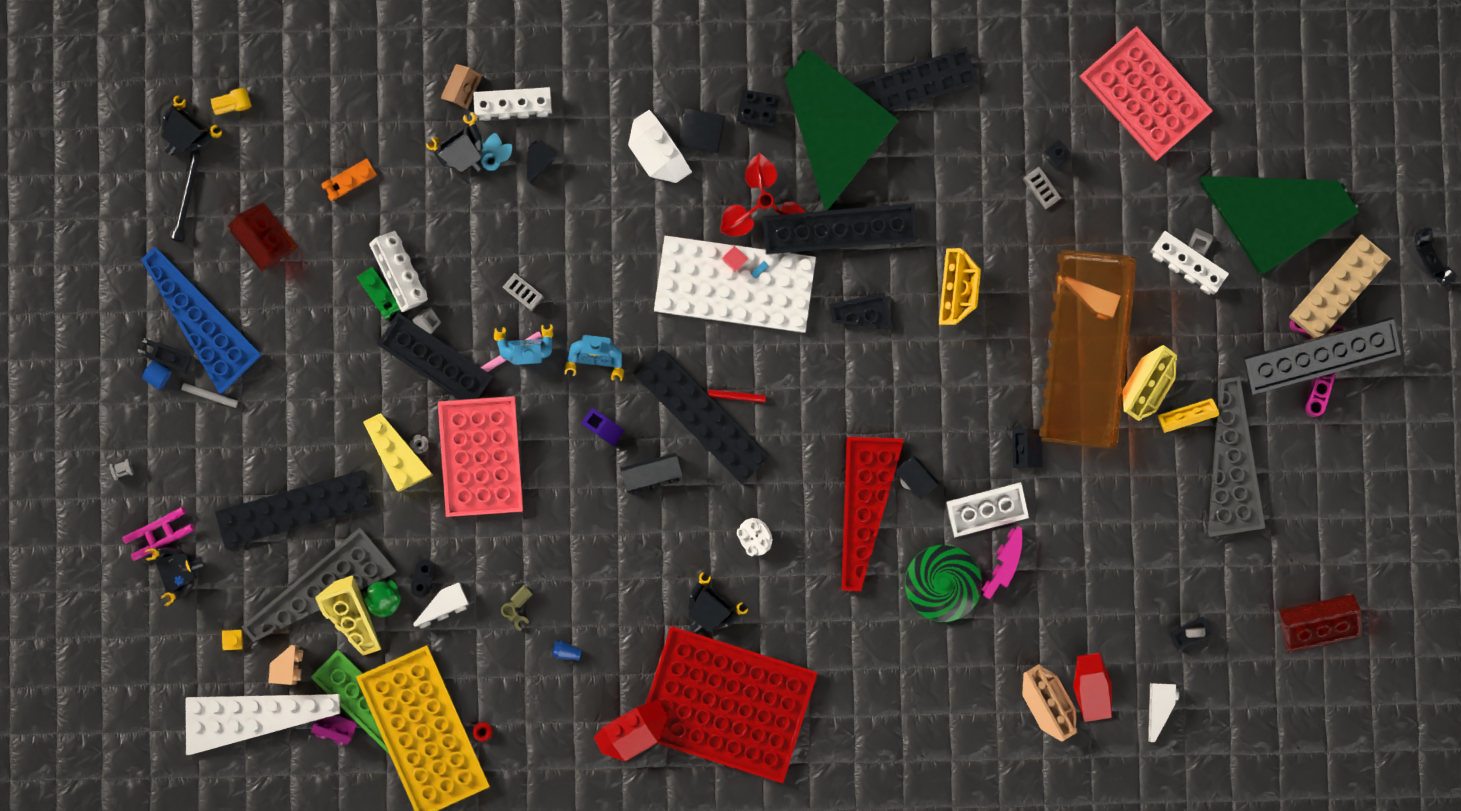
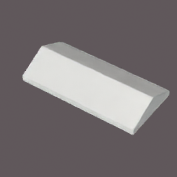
(987, 509)

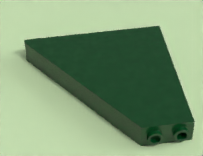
(836, 123)
(1278, 215)

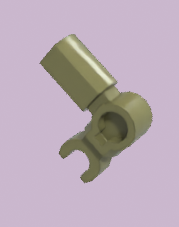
(518, 599)

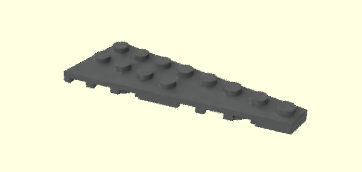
(1234, 488)
(353, 557)

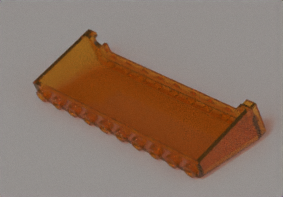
(1088, 348)

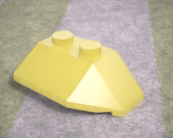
(1149, 383)

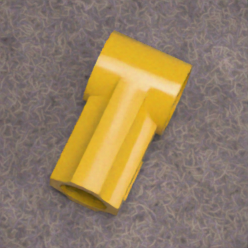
(236, 100)

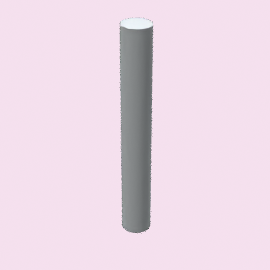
(209, 395)

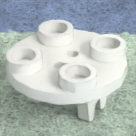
(759, 543)

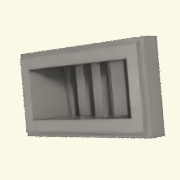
(1047, 184)
(534, 302)

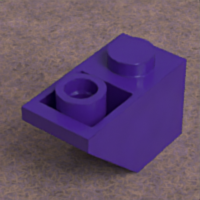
(602, 427)

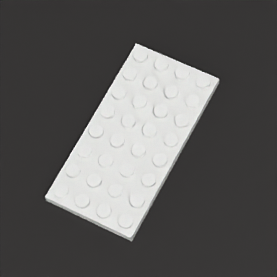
(701, 285)

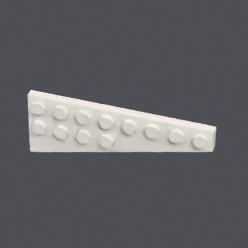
(232, 719)

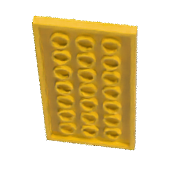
(422, 731)

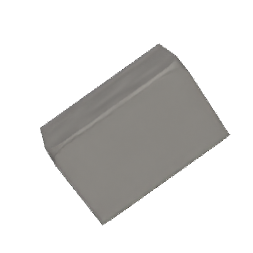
(1200, 241)
(427, 320)

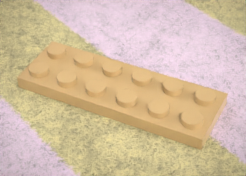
(1339, 287)

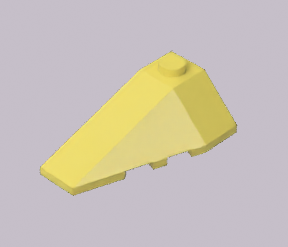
(347, 610)

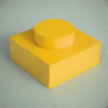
(232, 640)

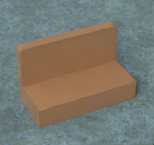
(461, 86)

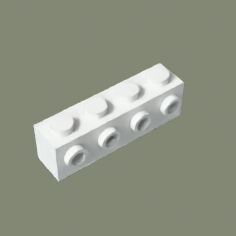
(512, 103)
(1189, 263)
(398, 271)

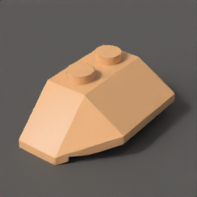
(1049, 703)

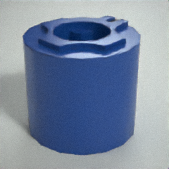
(156, 375)

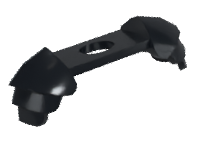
(1437, 272)

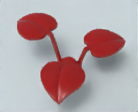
(758, 173)

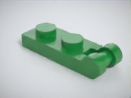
(378, 293)

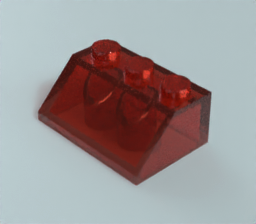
(261, 236)

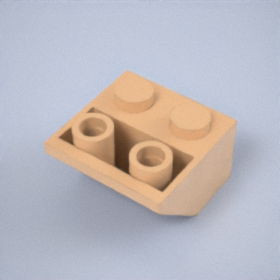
(285, 667)

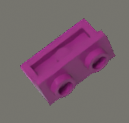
(335, 728)

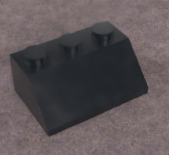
(651, 473)

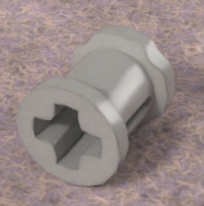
(121, 469)

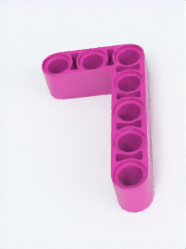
(1325, 381)

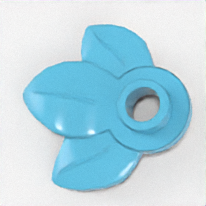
(494, 149)

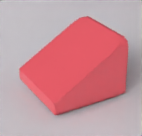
(734, 259)

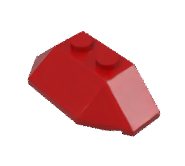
(633, 731)

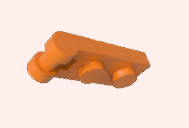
(349, 179)

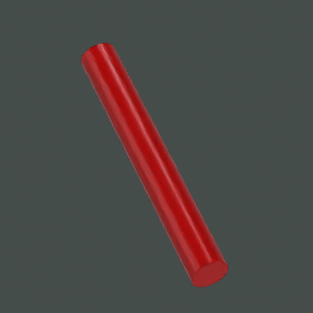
(737, 396)

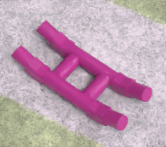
(147, 531)

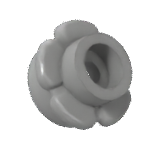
(414, 444)

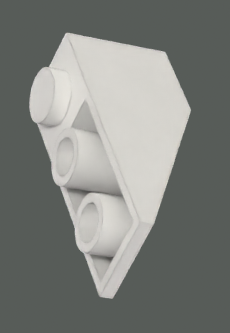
(446, 601)

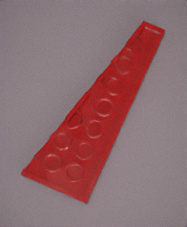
(867, 486)

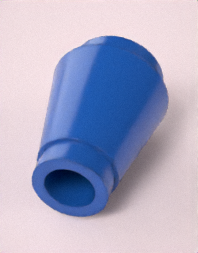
(563, 650)

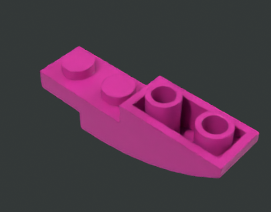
(1009, 557)

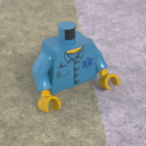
(525, 351)
(595, 351)

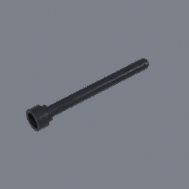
(178, 232)

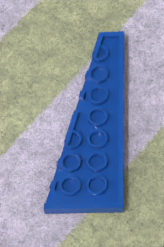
(214, 339)

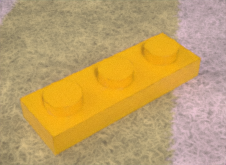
(1188, 415)

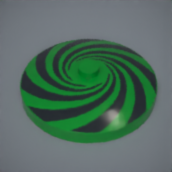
(943, 583)

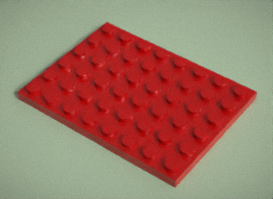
(730, 703)

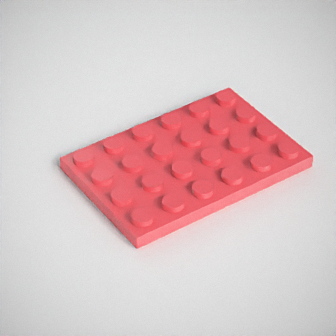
(1145, 93)
(480, 456)

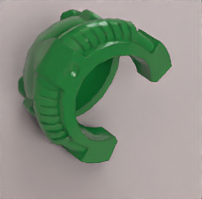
(382, 598)

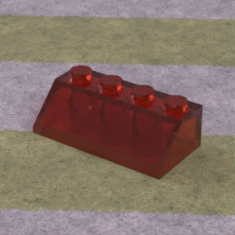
(1320, 623)

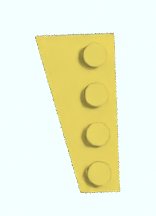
(398, 458)

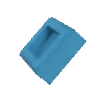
(760, 269)

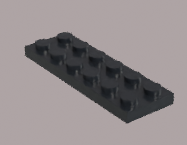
(434, 359)

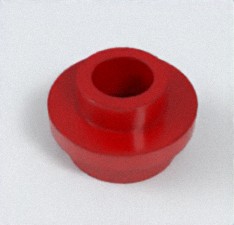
(478, 736)

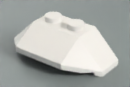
(656, 149)

